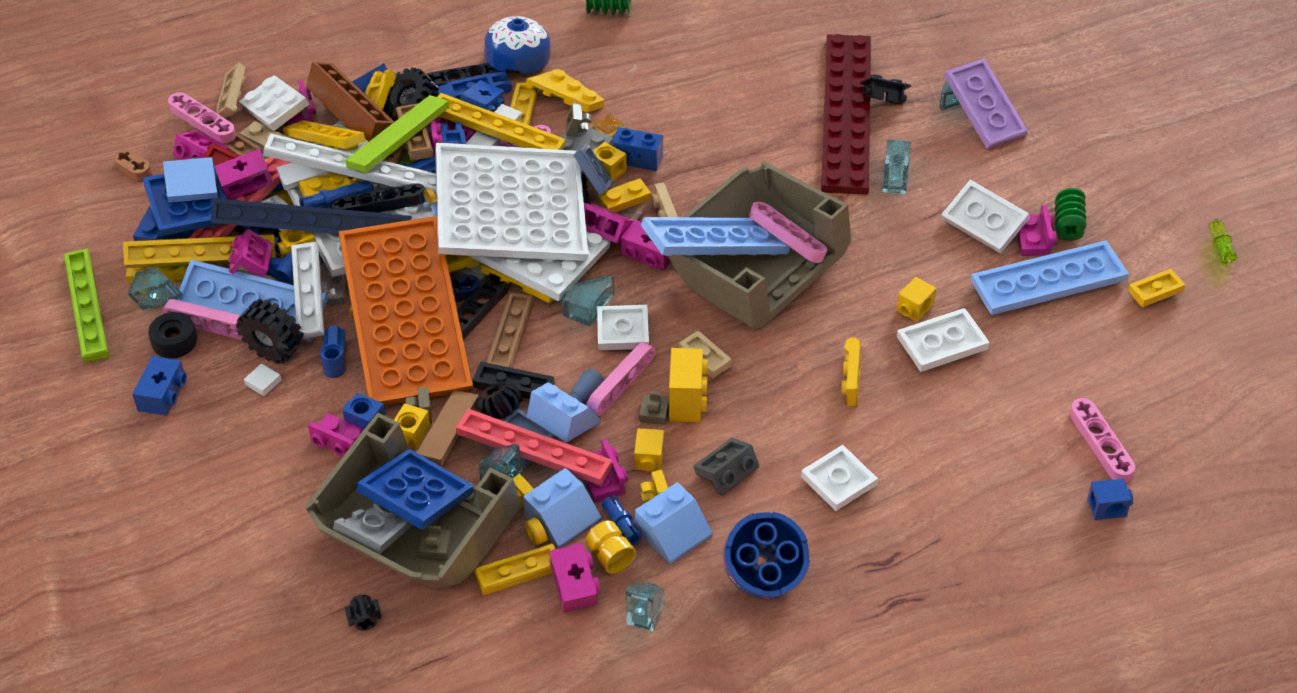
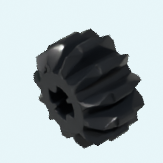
(499, 400)

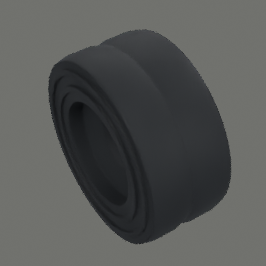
(172, 323)

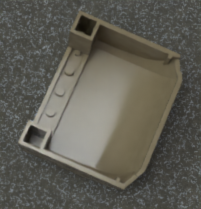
(764, 284)
(473, 522)

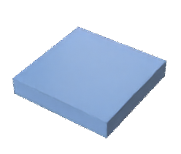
(190, 179)

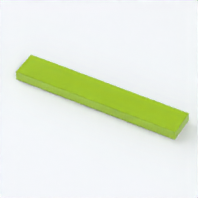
(397, 134)
(86, 306)

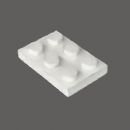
(273, 102)
(985, 216)
(942, 339)

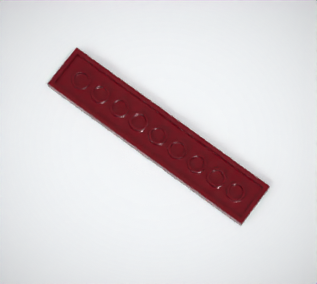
(846, 115)

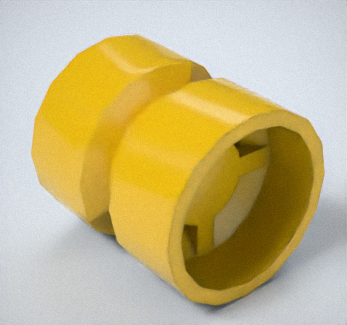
(610, 547)

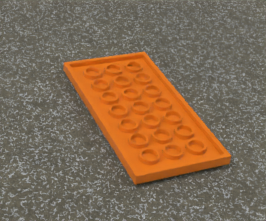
(404, 311)

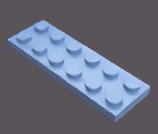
(711, 236)
(1049, 277)
(234, 293)

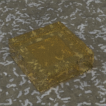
(608, 125)

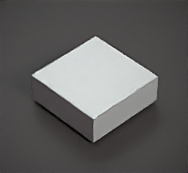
(262, 379)

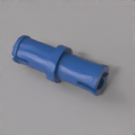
(622, 519)

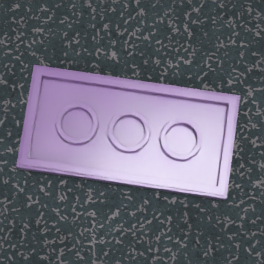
(985, 103)

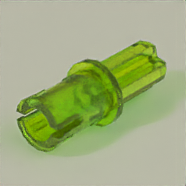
(1222, 241)

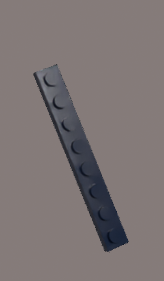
(296, 217)

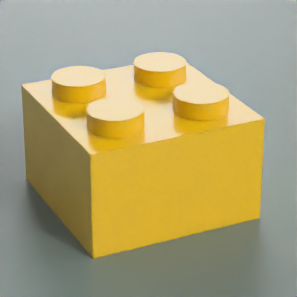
(687, 385)

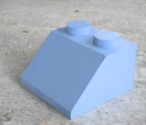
(560, 413)
(562, 508)
(672, 523)

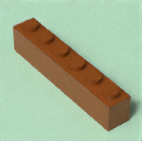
(346, 100)

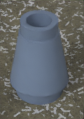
(586, 385)

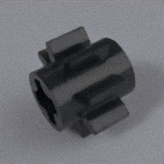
(363, 612)

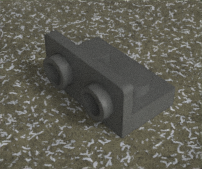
(728, 464)

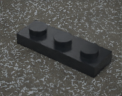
(523, 380)

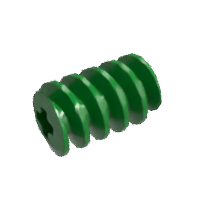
(614, 5)
(1070, 214)

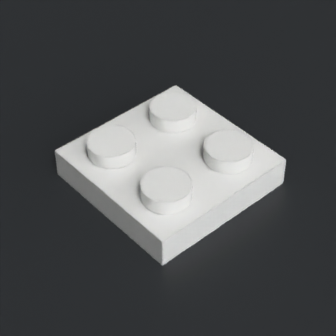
(622, 326)
(839, 477)

